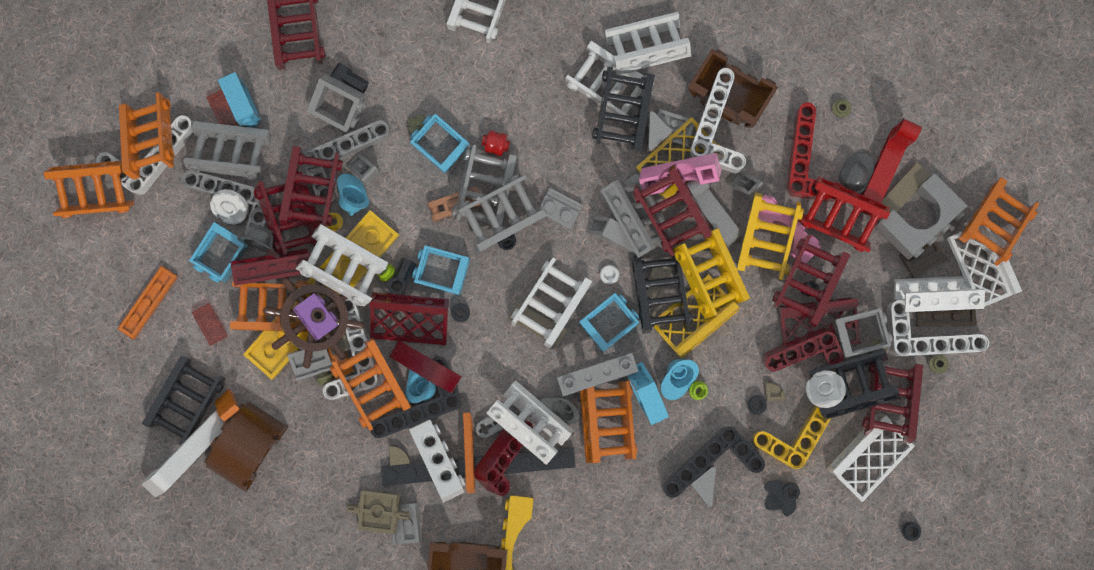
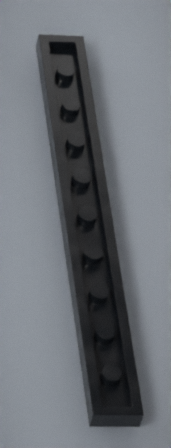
(521, 463)

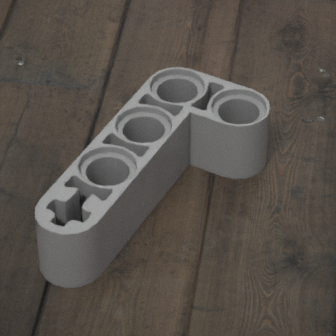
(714, 212)

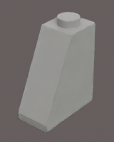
(610, 232)

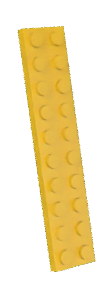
(369, 234)

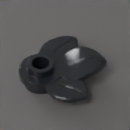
(779, 498)

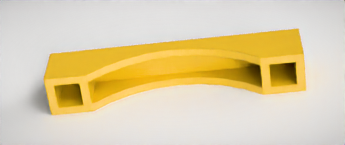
(519, 513)

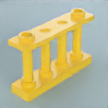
(755, 223)
(726, 267)

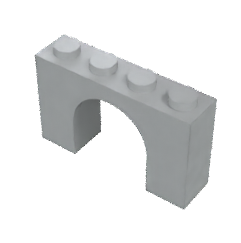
(912, 240)

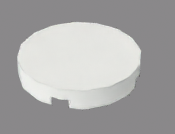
(229, 206)
(825, 389)

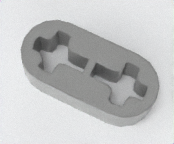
(491, 431)

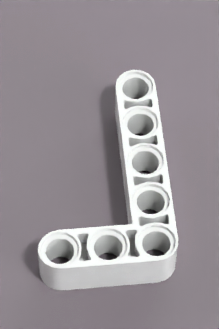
(712, 123)
(158, 167)
(352, 335)
(928, 342)
(184, 456)

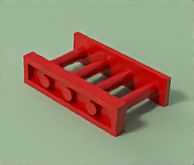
(842, 196)

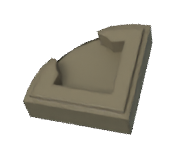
(773, 392)
(398, 456)

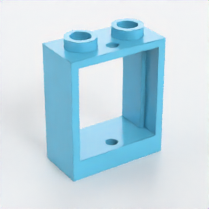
(239, 100)
(452, 158)
(208, 239)
(460, 276)
(591, 331)
(647, 394)

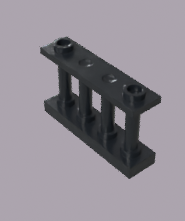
(638, 121)
(644, 302)
(868, 398)
(165, 401)

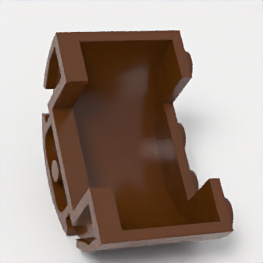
(746, 97)
(244, 445)
(466, 556)

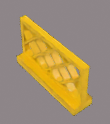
(671, 190)
(705, 329)

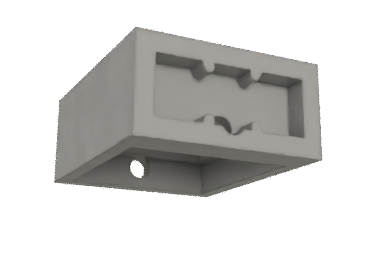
(315, 107)
(842, 336)

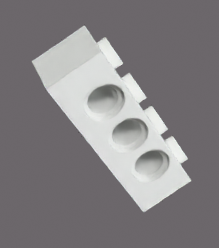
(446, 489)

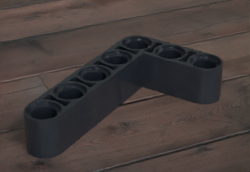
(423, 408)
(710, 458)

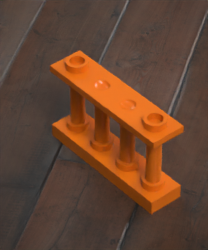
(129, 136)
(95, 171)
(980, 218)
(261, 322)
(389, 384)
(592, 432)

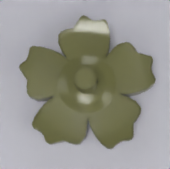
(416, 123)

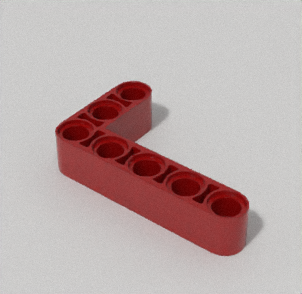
(899, 138)
(803, 159)

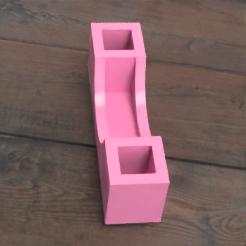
(701, 169)
(785, 220)

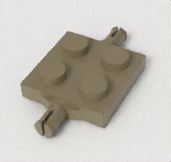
(378, 511)

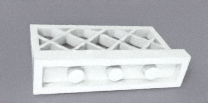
(1004, 273)
(857, 448)

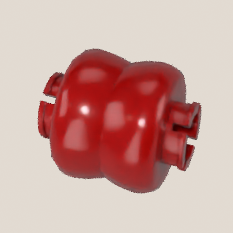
(495, 143)

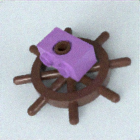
(315, 317)

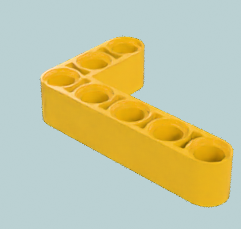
(789, 451)

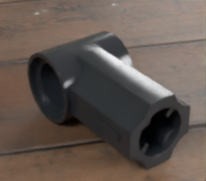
(346, 76)
(402, 275)

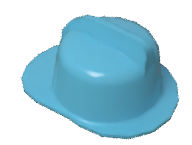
(351, 194)
(678, 378)
(419, 388)

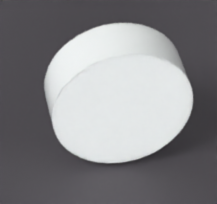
(609, 274)

